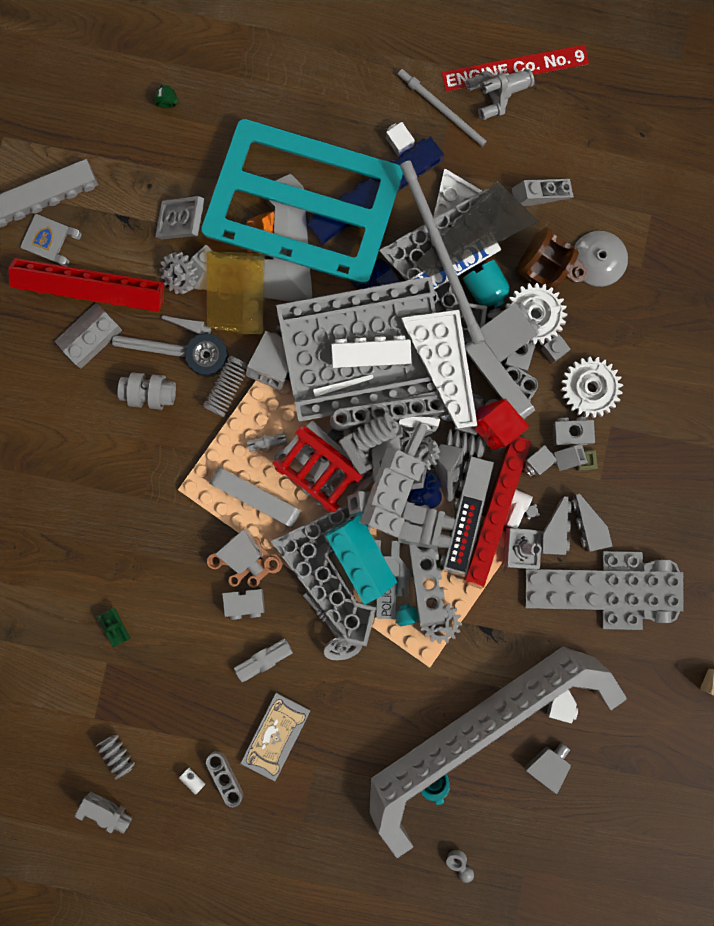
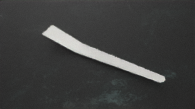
(323, 390)

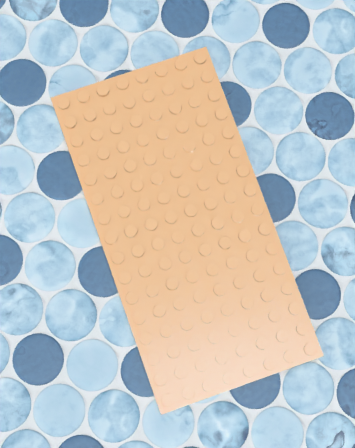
(272, 413)

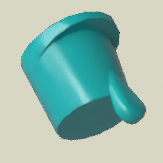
(437, 790)

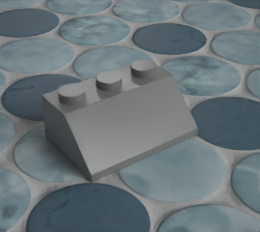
(88, 335)

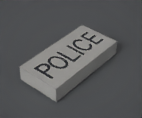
(387, 604)

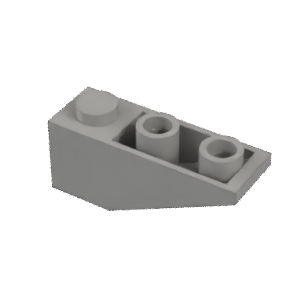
(542, 191)
(593, 529)
(555, 532)

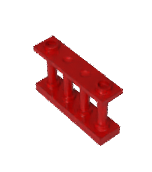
(321, 448)

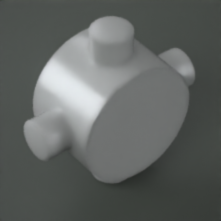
(532, 512)

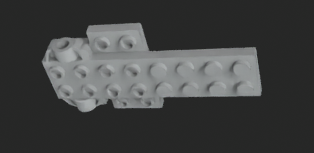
(623, 590)

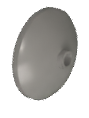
(600, 270)

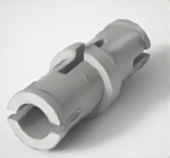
(266, 442)

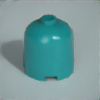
(488, 285)

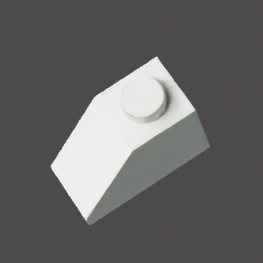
(563, 708)

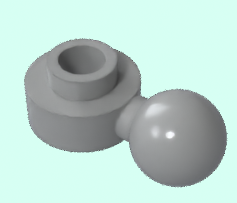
(457, 861)

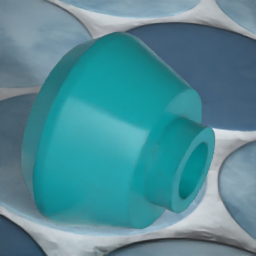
(406, 615)

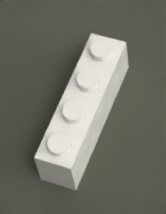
(371, 352)

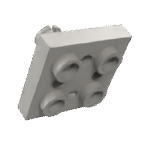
(526, 549)

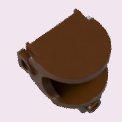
(550, 261)

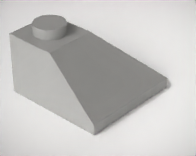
(449, 469)

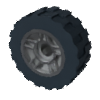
(195, 354)

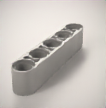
(498, 377)
(255, 497)

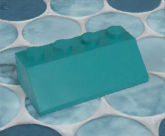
(361, 559)

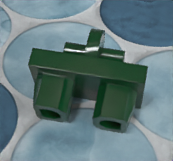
(113, 627)

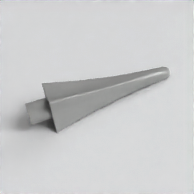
(195, 326)

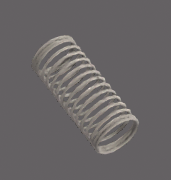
(236, 361)

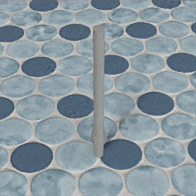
(414, 84)

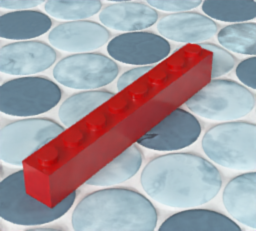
(86, 284)
(496, 512)

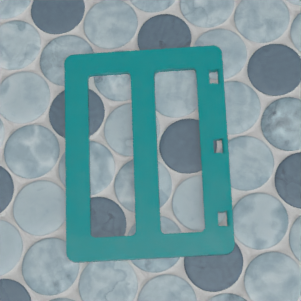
(303, 254)

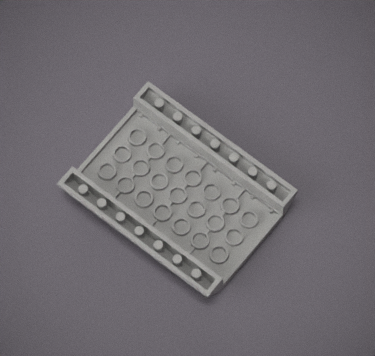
(366, 313)

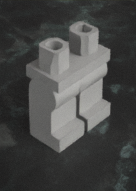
(424, 527)
(104, 812)

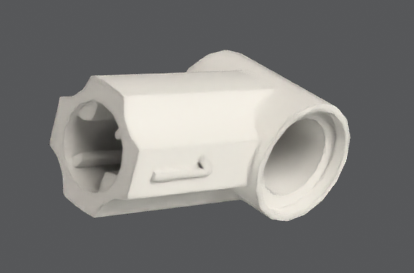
(519, 505)

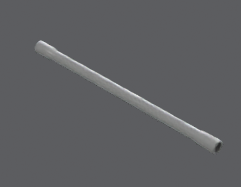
(411, 178)

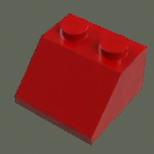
(499, 423)

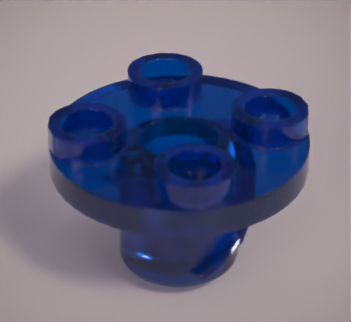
(429, 495)

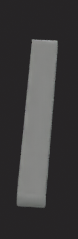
(403, 406)

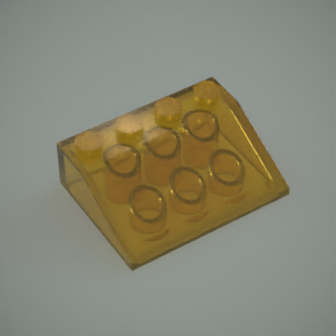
(236, 292)

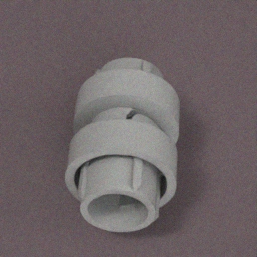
(138, 389)

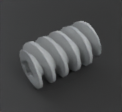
(376, 432)
(469, 445)
(116, 756)

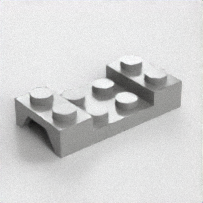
(391, 491)

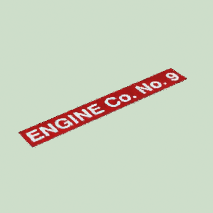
(536, 63)

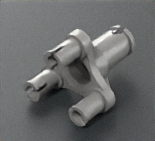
(500, 89)

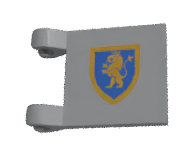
(46, 239)

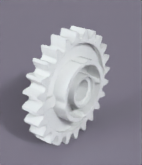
(547, 305)
(604, 381)

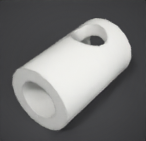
(192, 781)

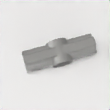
(263, 660)

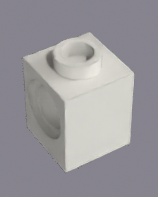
(399, 138)

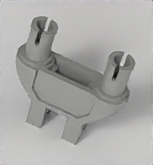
(398, 568)

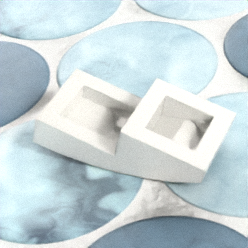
(409, 424)

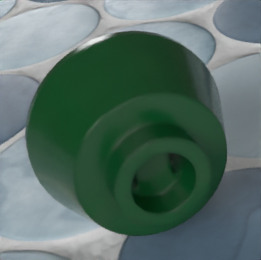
(165, 97)

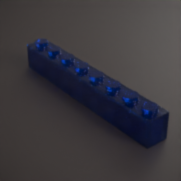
(422, 157)

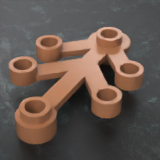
(265, 563)

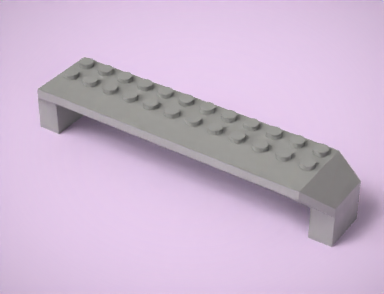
(479, 728)

